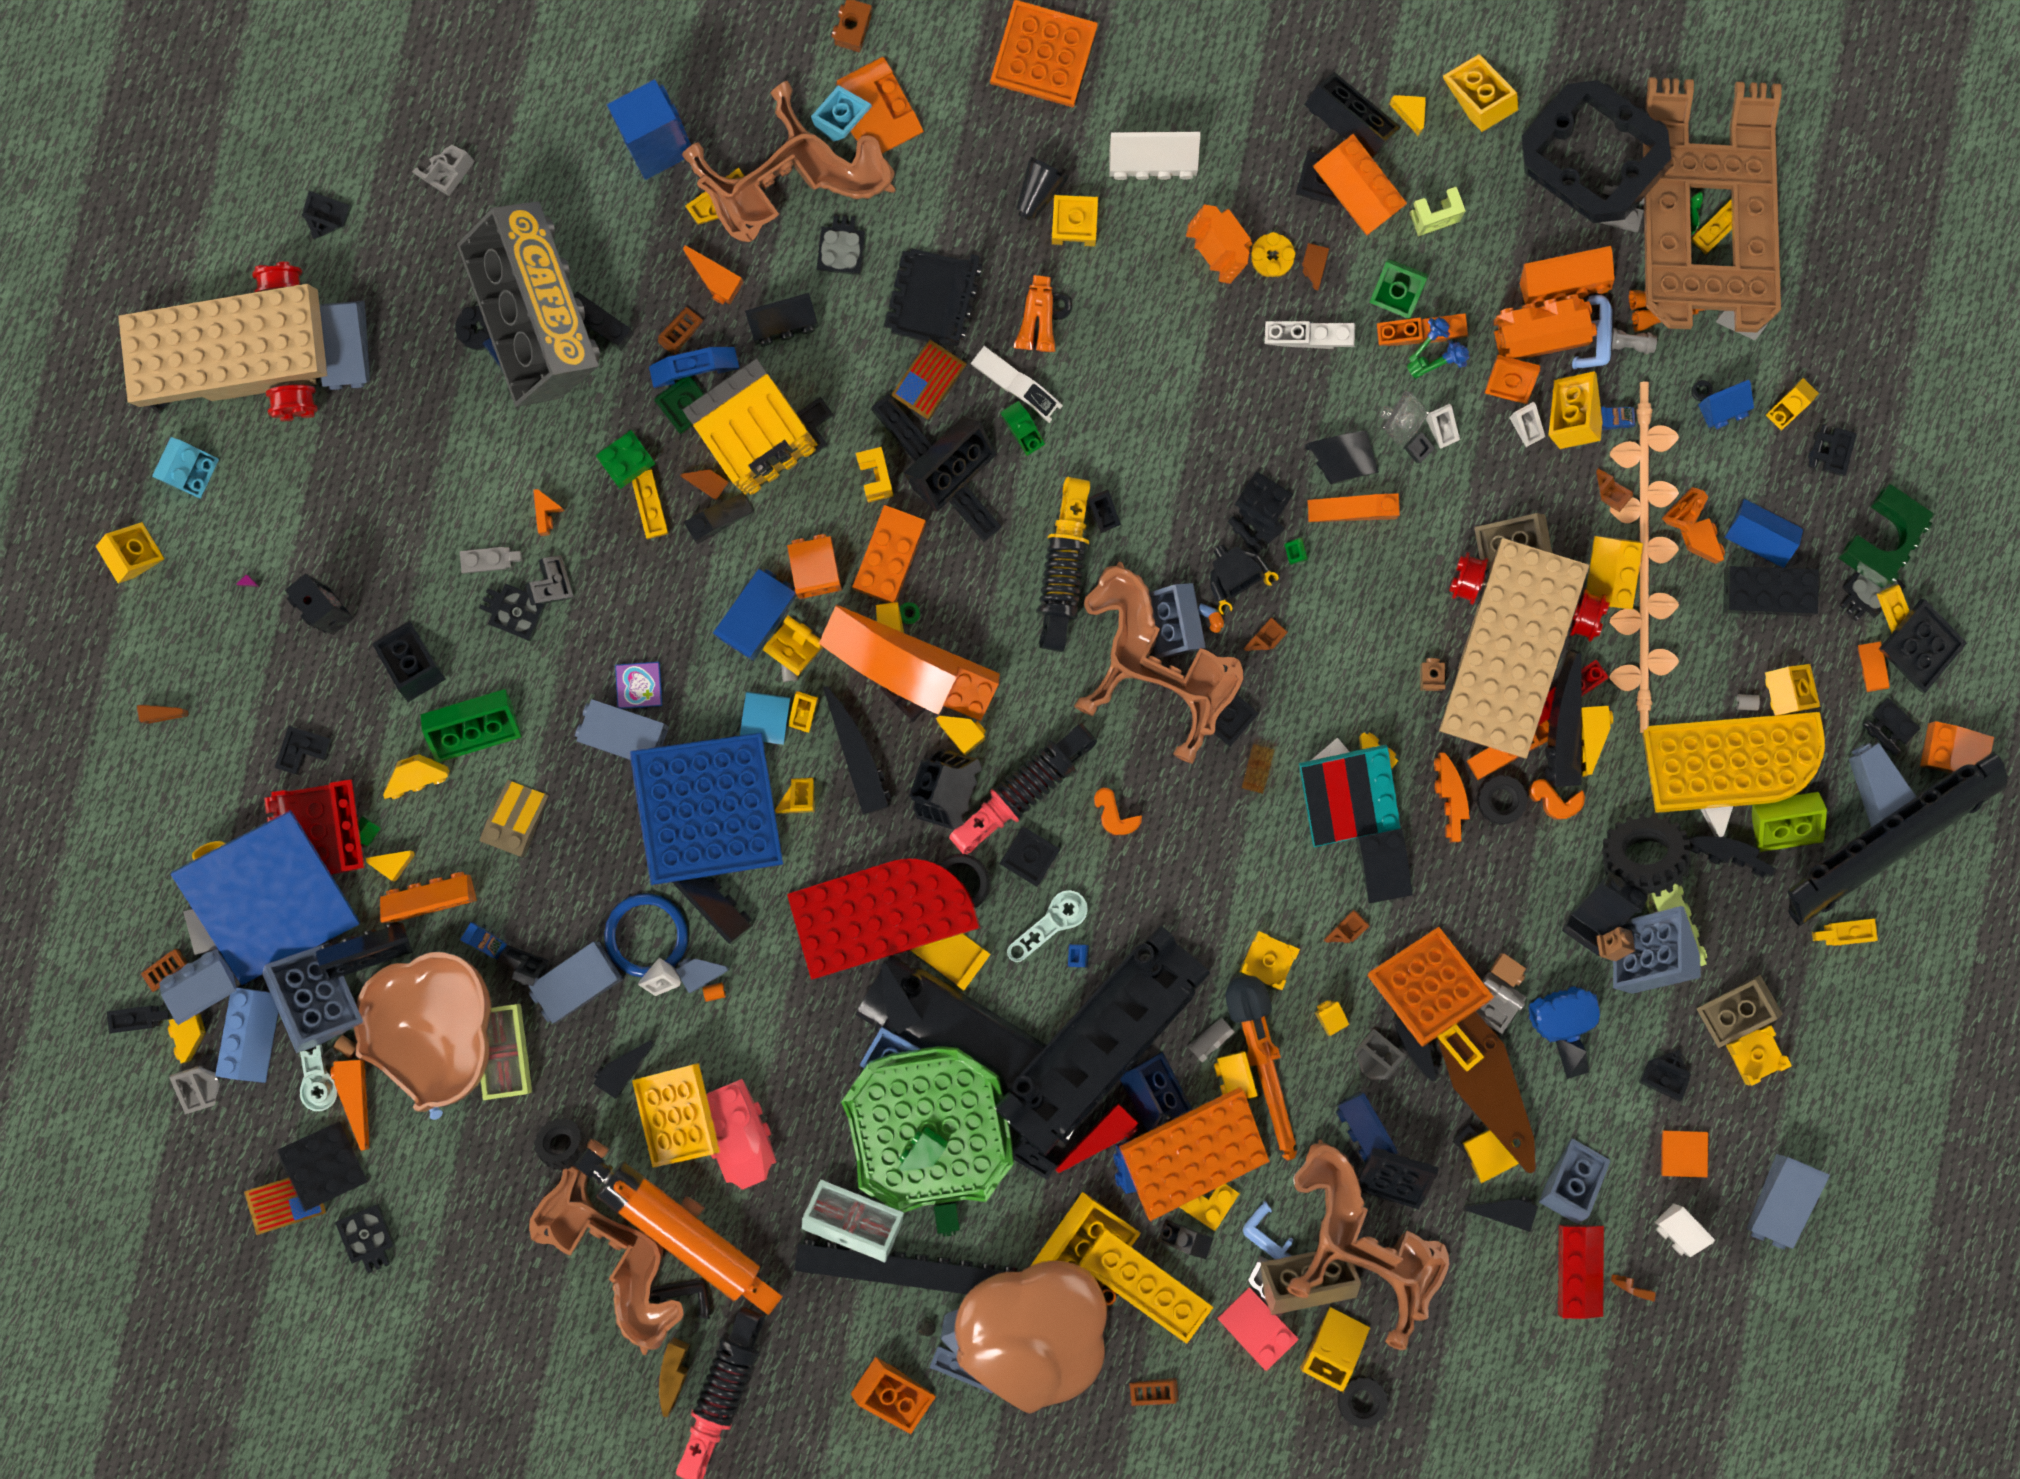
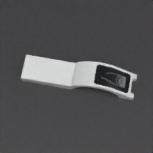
(1016, 383)

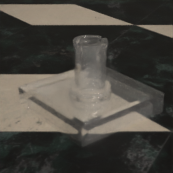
(1404, 419)

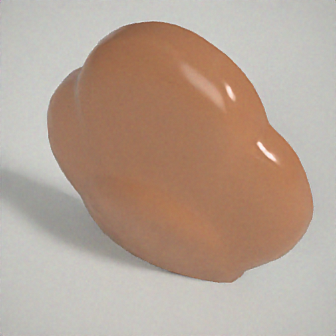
(427, 1027)
(1034, 1334)

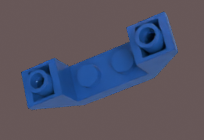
(693, 363)

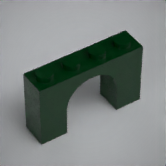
(1910, 521)

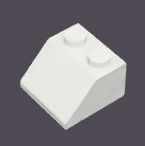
(1683, 1230)

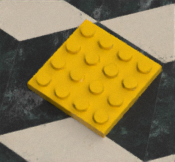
(676, 1115)

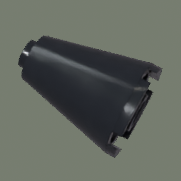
(1038, 188)

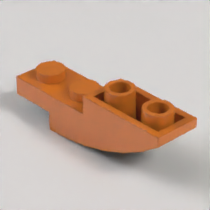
(1417, 330)
(1493, 759)
(1451, 787)

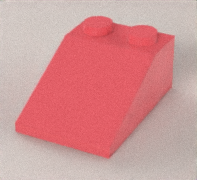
(1257, 1330)

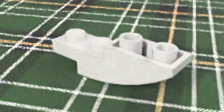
(1309, 334)

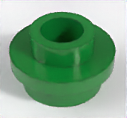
(916, 613)

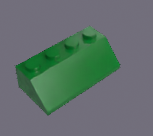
(470, 725)

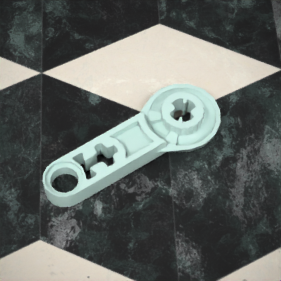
(1053, 921)
(316, 1075)

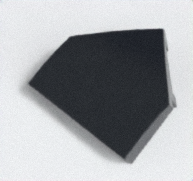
(324, 214)
(1667, 1075)

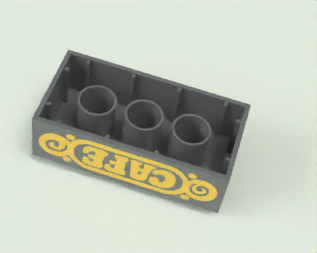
(528, 303)

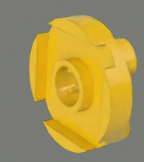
(1272, 242)

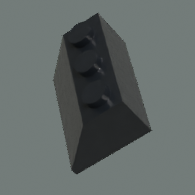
(782, 319)

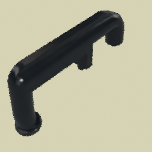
(682, 1289)

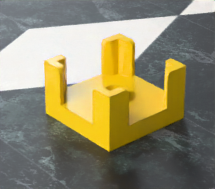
(1074, 219)
(882, 488)
(1269, 960)
(1757, 1055)

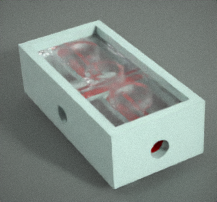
(852, 1220)

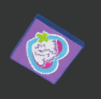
(638, 685)

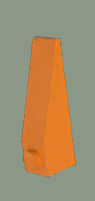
(1354, 508)
(351, 1086)

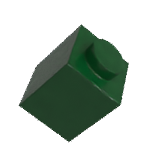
(947, 1219)

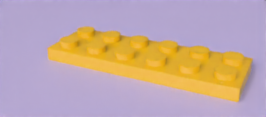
(1146, 1285)

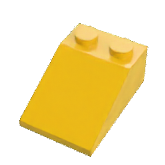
(1482, 92)
(1575, 411)
(1594, 731)

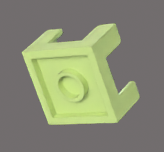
(1427, 222)

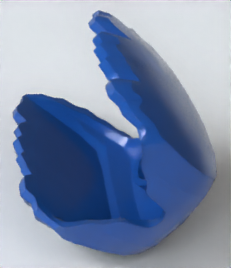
(1565, 1014)

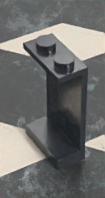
(1604, 910)

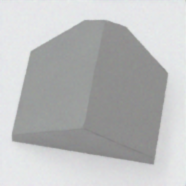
(195, 1088)

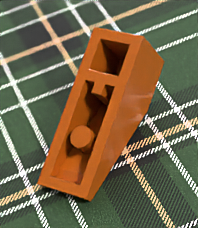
(720, 281)

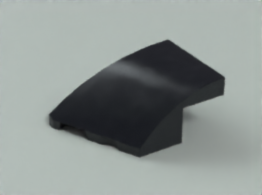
(1344, 456)

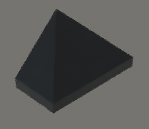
(1573, 1057)

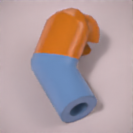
(1214, 617)

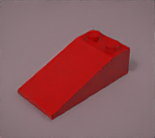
(1108, 1131)

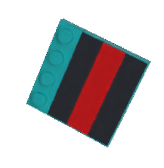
(1349, 795)

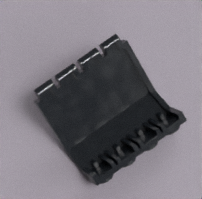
(933, 297)

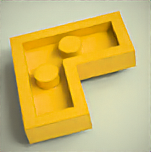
(1214, 1209)

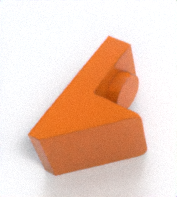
(543, 506)

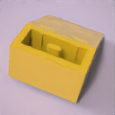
(1335, 1349)

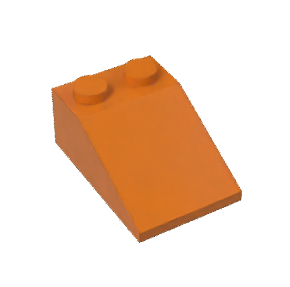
(1952, 746)
(892, 1395)

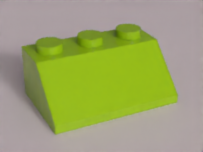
(1789, 822)

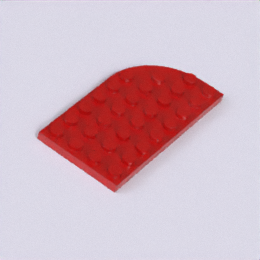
(879, 914)

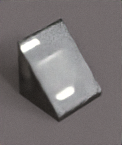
(330, 1056)

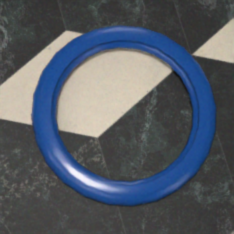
(622, 908)

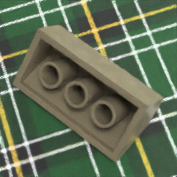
(1338, 1285)

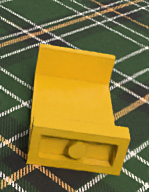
(955, 958)

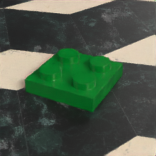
(625, 459)

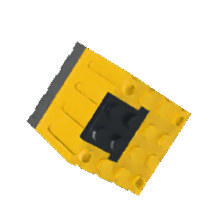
(750, 428)

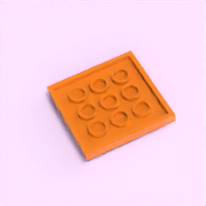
(1043, 53)
(1430, 986)

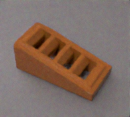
(672, 347)
(151, 714)
(178, 957)
(1171, 1382)

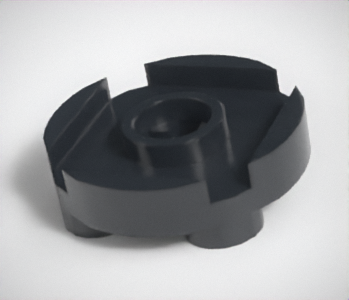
(467, 318)

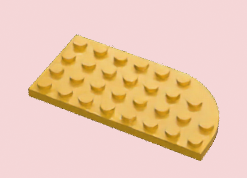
(1732, 760)

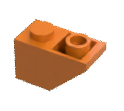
(1703, 541)

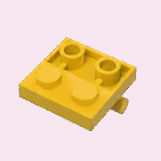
(793, 645)

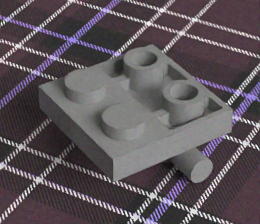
(1504, 1005)

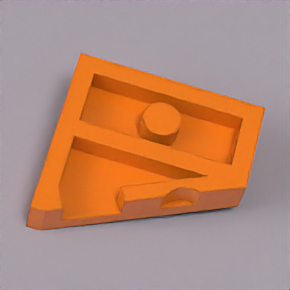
(1686, 510)

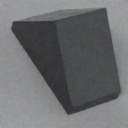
(1103, 511)

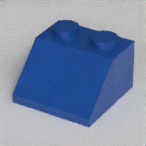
(1727, 404)

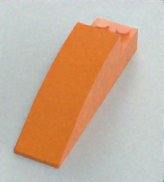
(909, 665)

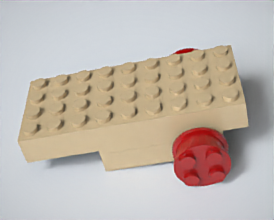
(231, 347)
(1515, 642)

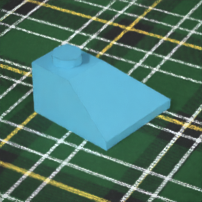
(839, 114)

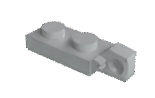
(488, 559)

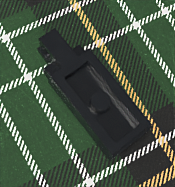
(136, 1018)

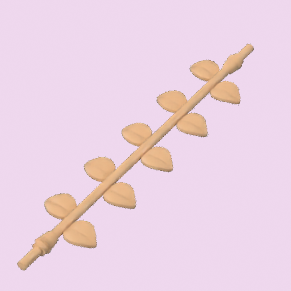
(1657, 549)

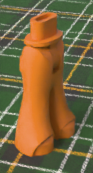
(1038, 303)
(1644, 318)

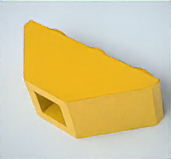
(413, 775)

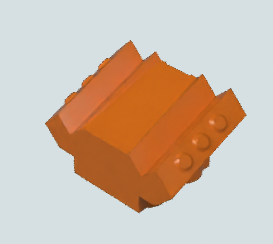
(1220, 241)

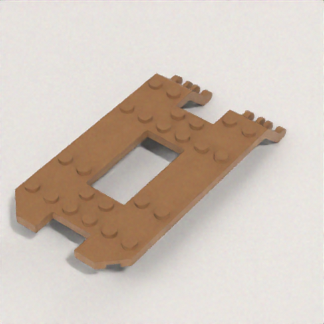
(1750, 172)

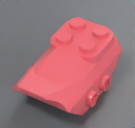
(741, 1135)

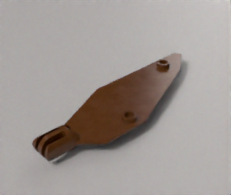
(1491, 1088)

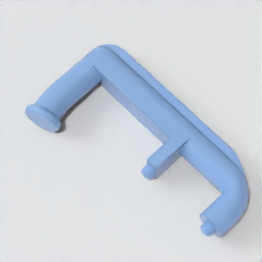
(1604, 335)
(1260, 1238)

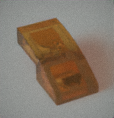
(1258, 768)

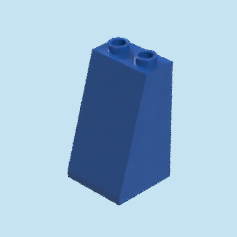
(756, 613)

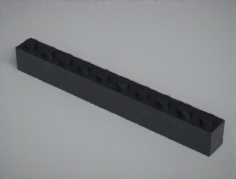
(897, 1269)

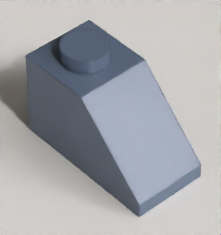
(698, 973)

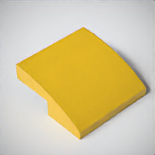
(1488, 1156)

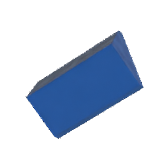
(1764, 533)

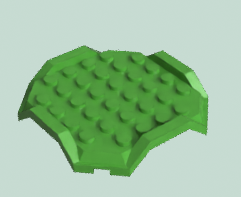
(935, 1091)

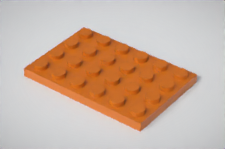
(1194, 1153)

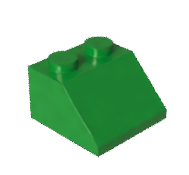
(1399, 288)

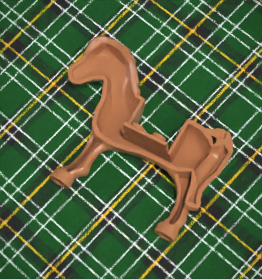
(743, 201)
(1206, 685)
(568, 1217)
(1406, 1267)

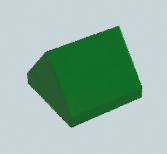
(1296, 551)
(367, 830)

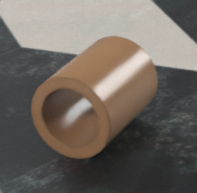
(345, 1046)

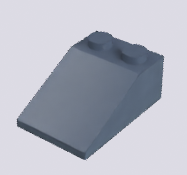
(1575, 1182)

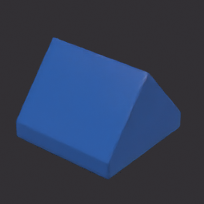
(1078, 956)

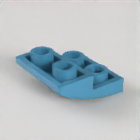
(765, 715)

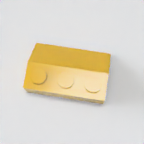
(1614, 570)

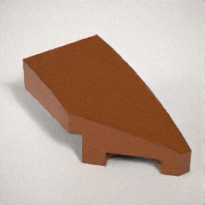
(1314, 263)
(706, 481)
(1612, 492)
(1267, 637)
(1348, 929)
(1626, 1284)

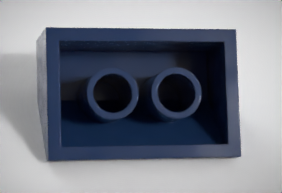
(1155, 1091)
(1364, 1125)

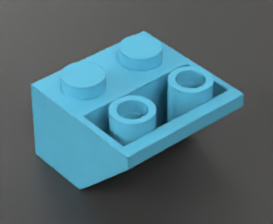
(185, 467)

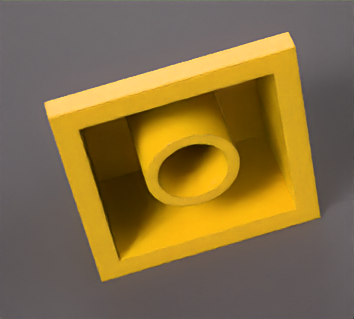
(129, 552)
(1792, 689)
(962, 732)
(1235, 1073)

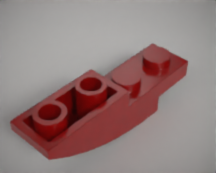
(1591, 676)

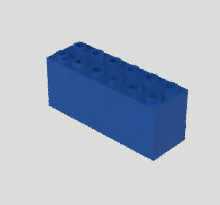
(650, 128)

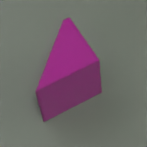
(247, 581)

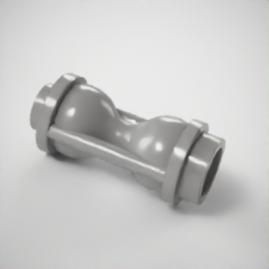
(1641, 342)

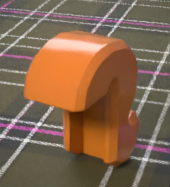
(1552, 803)
(1110, 815)

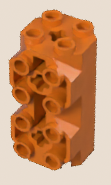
(1544, 329)

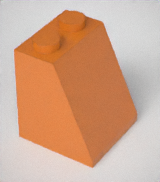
(814, 566)

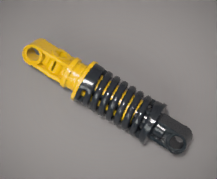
(1063, 566)

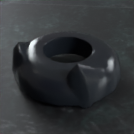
(1059, 315)

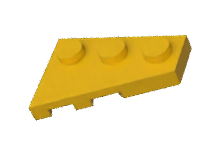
(702, 207)

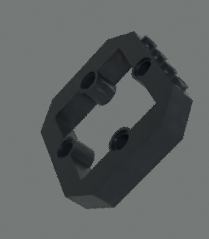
(1613, 106)

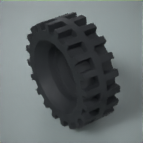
(1648, 877)

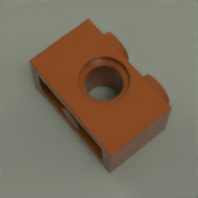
(852, 12)

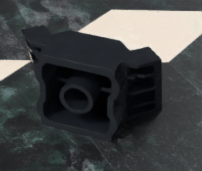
(944, 787)

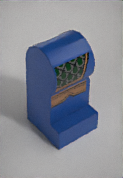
(1617, 418)
(483, 940)

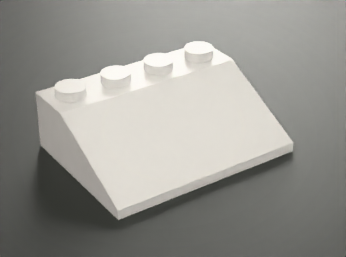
(1154, 155)

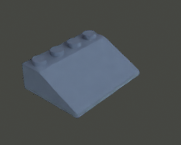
(1662, 953)
(307, 1003)

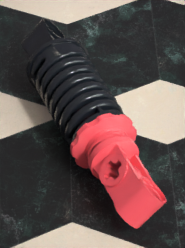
(1013, 798)
(721, 1392)

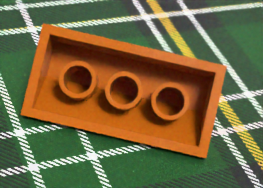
(1359, 184)
(1568, 275)
(427, 898)

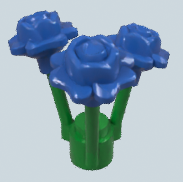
(1455, 351)

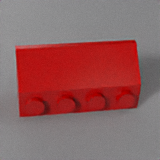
(1580, 1271)

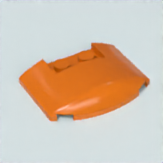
(891, 116)

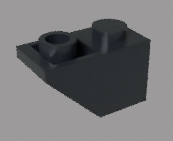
(1185, 1239)

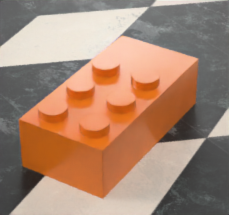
(889, 555)

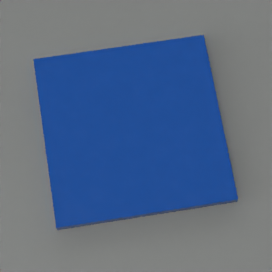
(706, 808)
(265, 896)

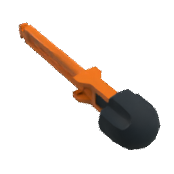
(1249, 1004)

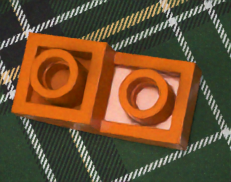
(1873, 667)

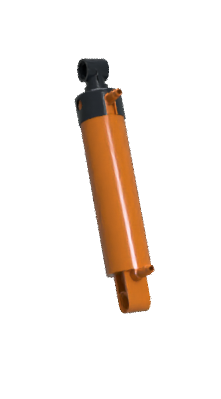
(678, 1231)

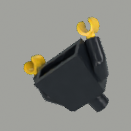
(1236, 572)

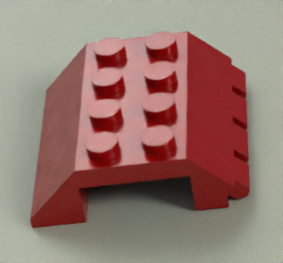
(327, 819)

